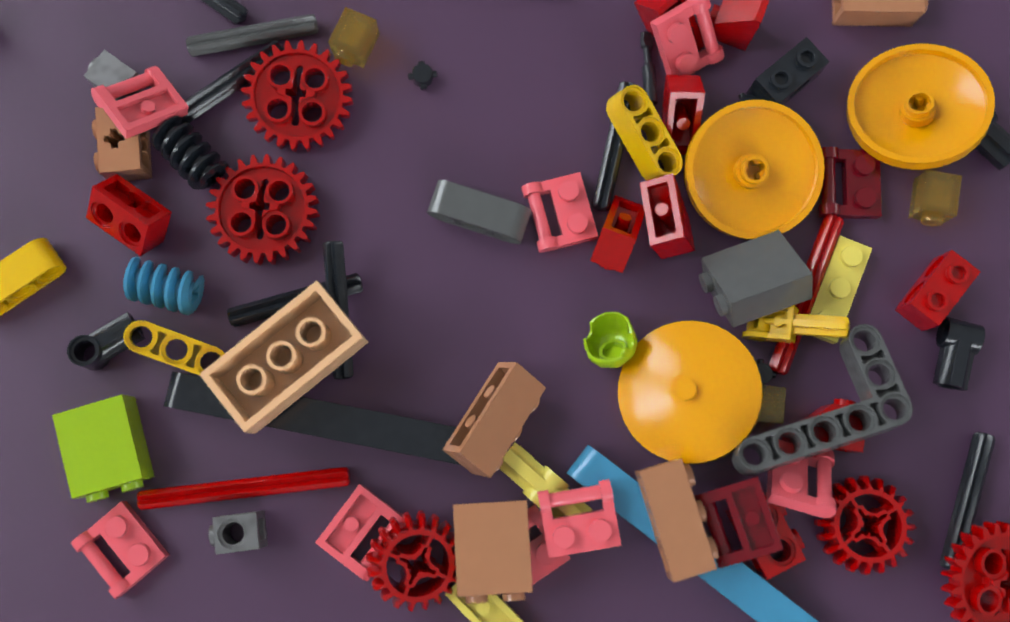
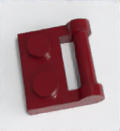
(859, 184)
(750, 518)

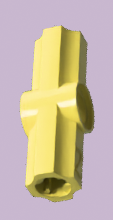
(533, 477)

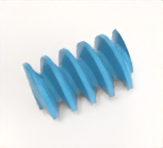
(162, 289)

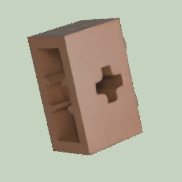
(131, 157)

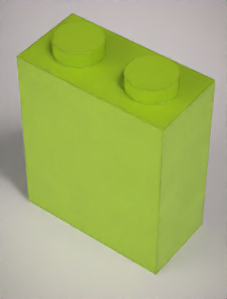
(103, 448)

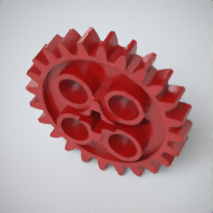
(266, 95)
(232, 209)
(980, 574)

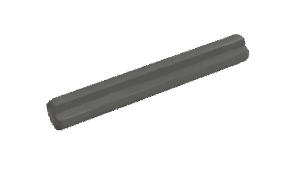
(252, 35)

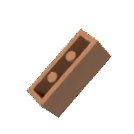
(494, 419)
(677, 519)

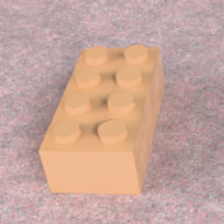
(283, 358)

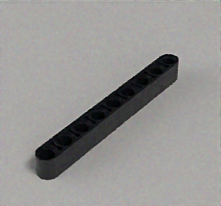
(326, 421)

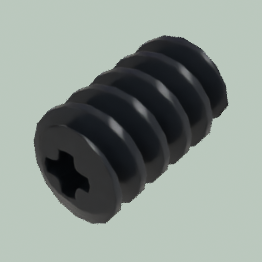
(188, 154)

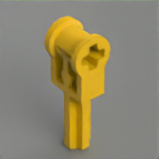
(787, 323)

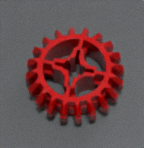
(389, 546)
(884, 547)

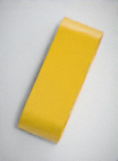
(645, 117)
(28, 272)
(160, 339)

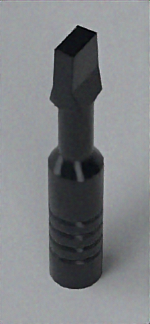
(648, 68)

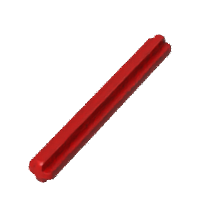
(817, 264)

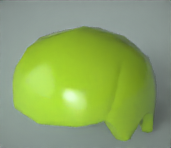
(610, 340)

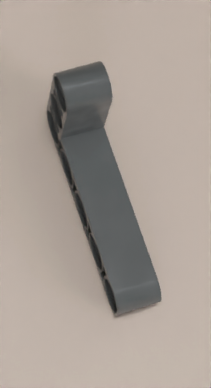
(836, 422)

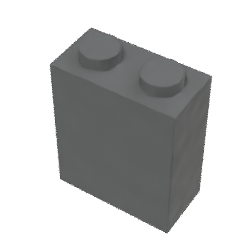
(756, 278)

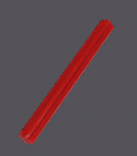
(243, 488)

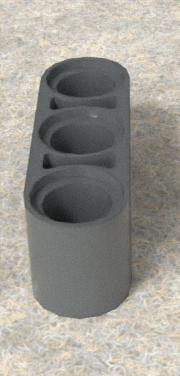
(479, 211)

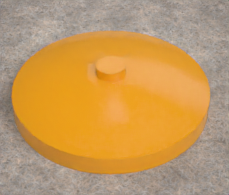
(920, 106)
(754, 169)
(690, 392)

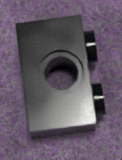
(789, 73)

